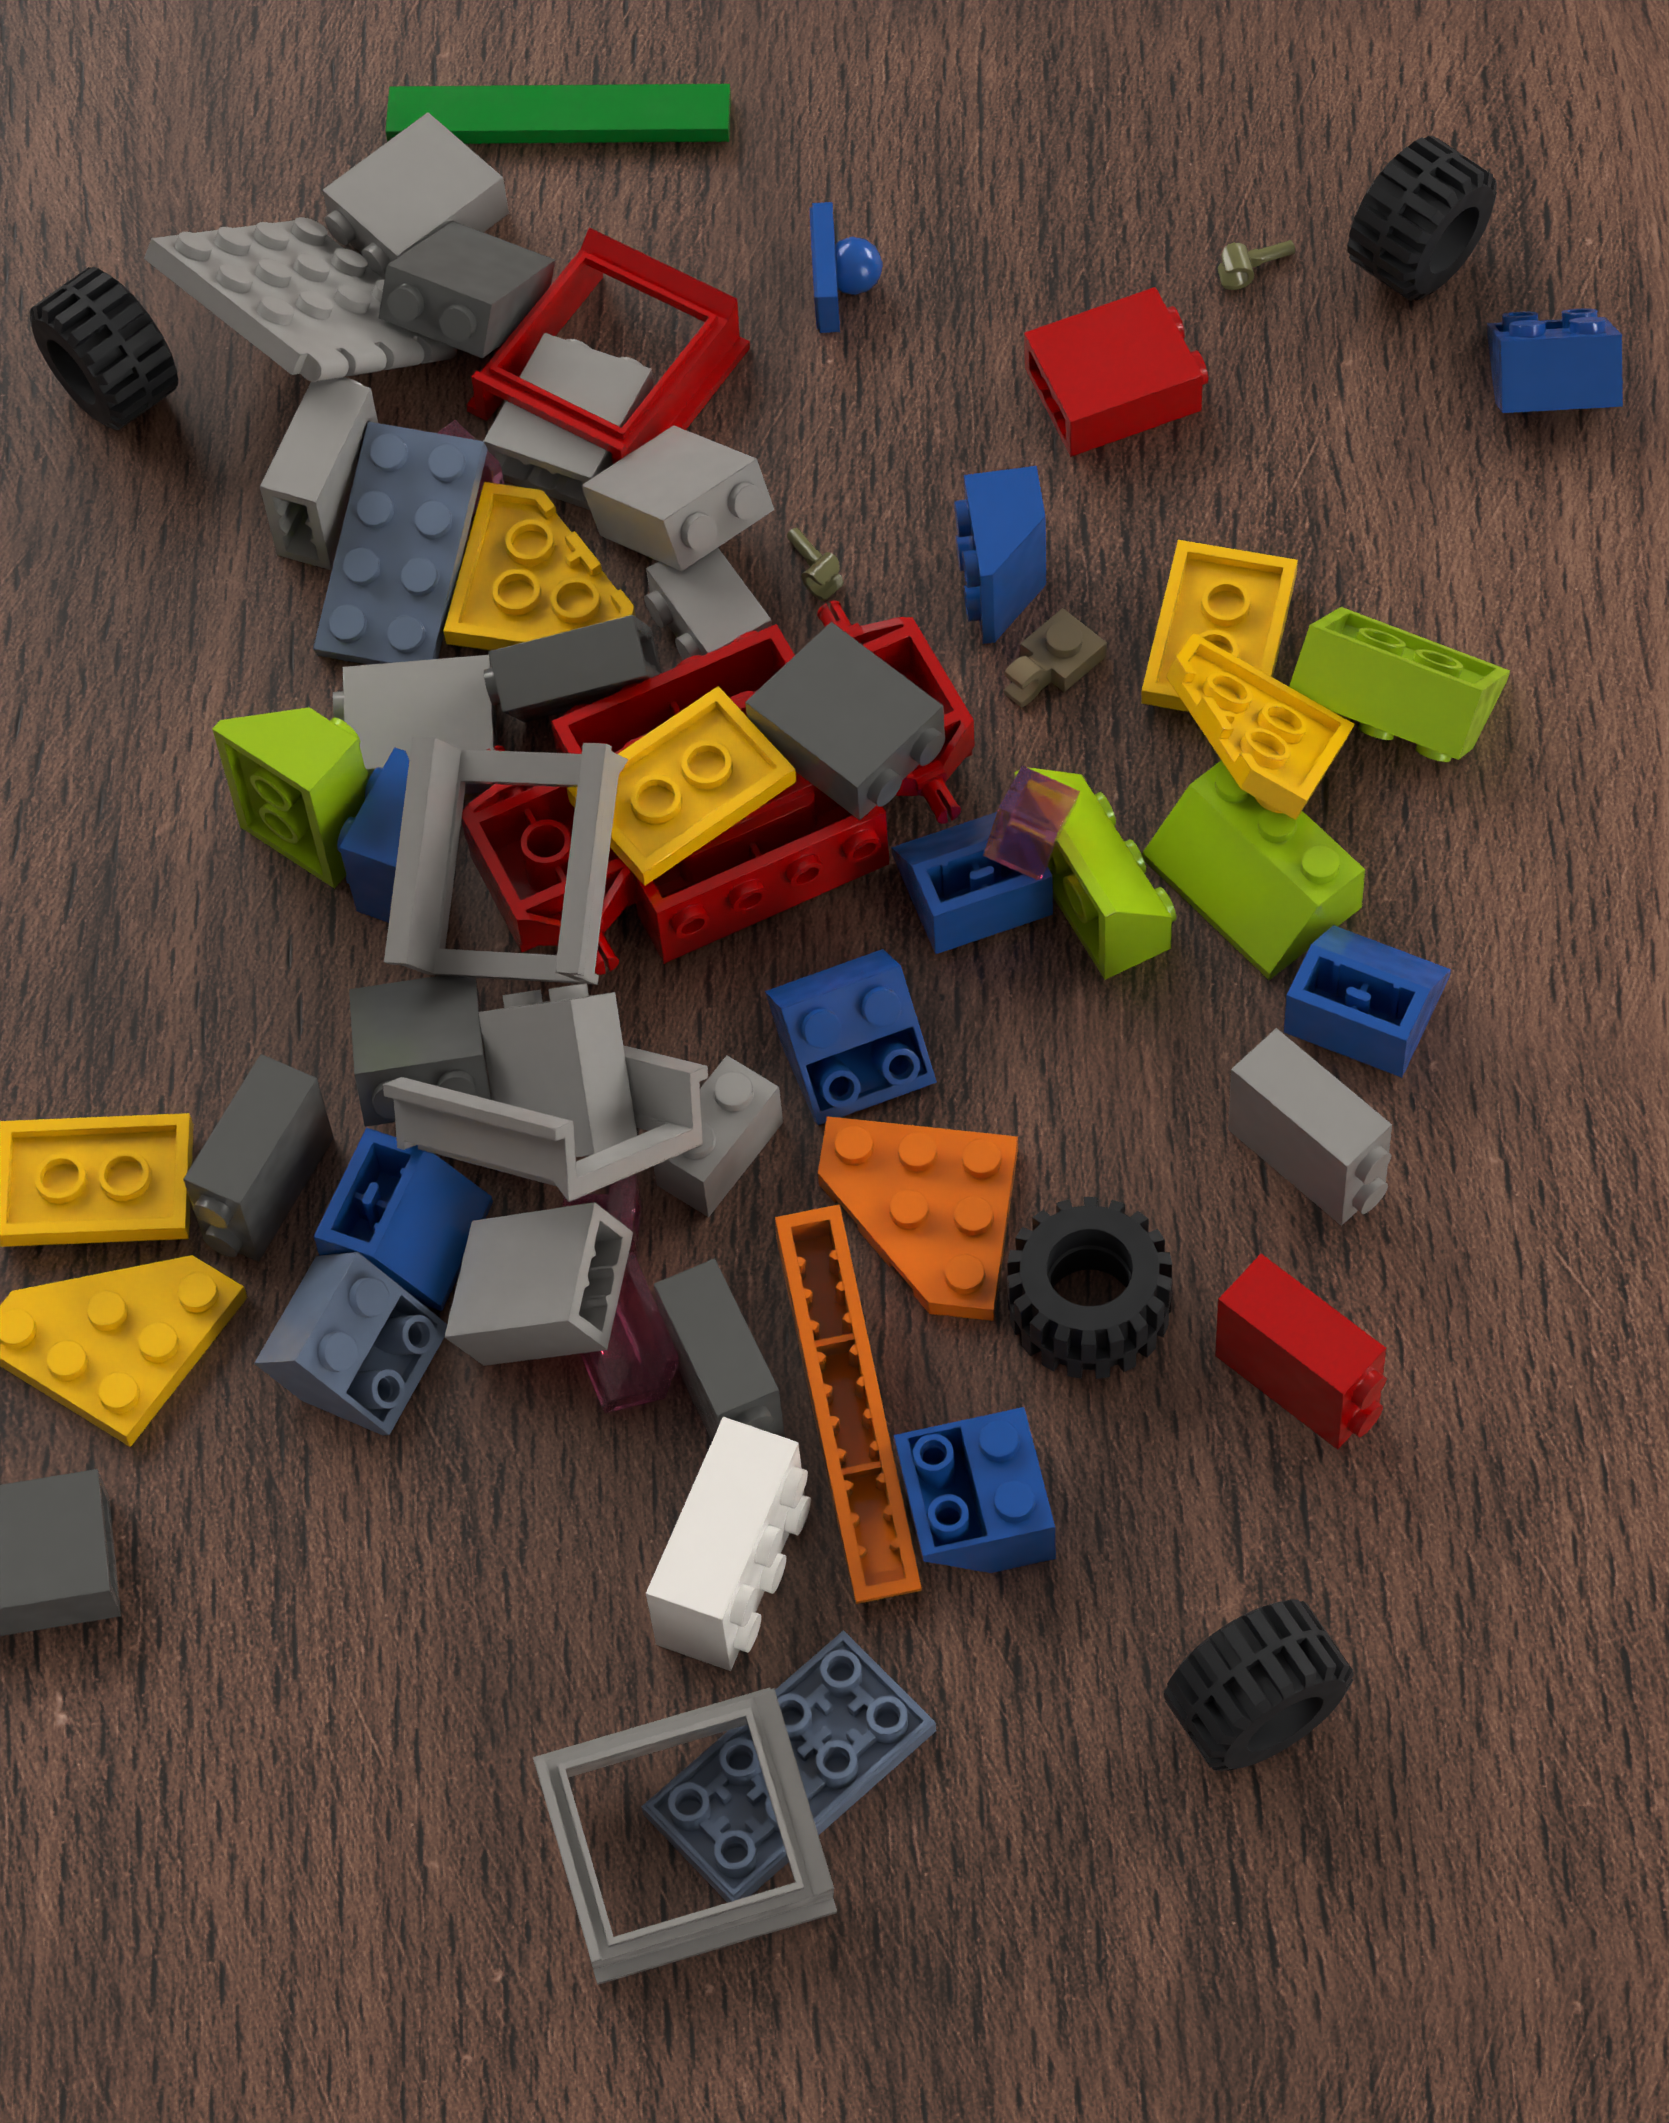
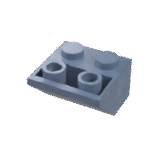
(352, 1342)

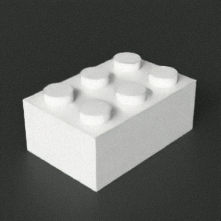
(728, 1545)

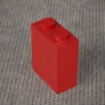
(1115, 371)
(1301, 1352)

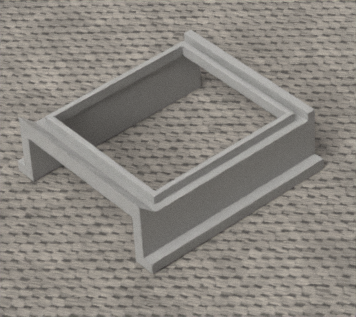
(430, 850)
(542, 1145)
(720, 1925)

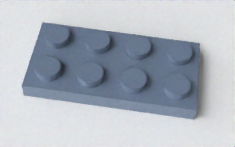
(400, 546)

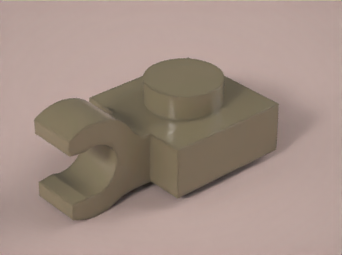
(1054, 653)

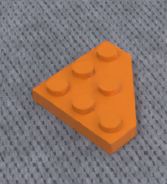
(927, 1205)

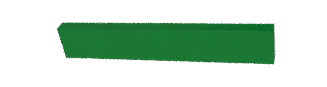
(567, 112)

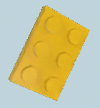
(1227, 599)
(691, 784)
(95, 1179)

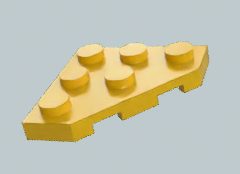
(526, 575)
(1260, 728)
(117, 1338)

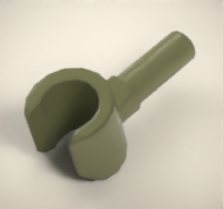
(1238, 262)
(822, 575)

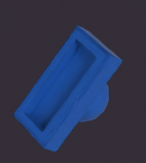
(847, 266)

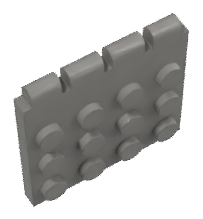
(294, 297)

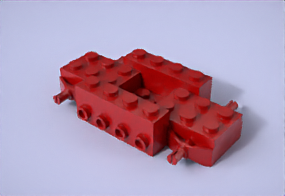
(751, 871)

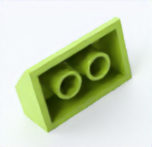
(1398, 683)
(295, 783)
(1254, 871)
(1104, 885)

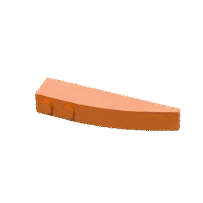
(847, 1404)

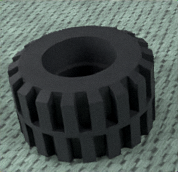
(1422, 218)
(103, 348)
(1089, 1240)
(1258, 1685)

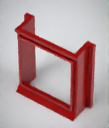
(678, 393)

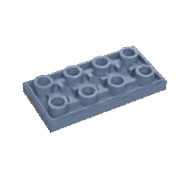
(846, 1735)

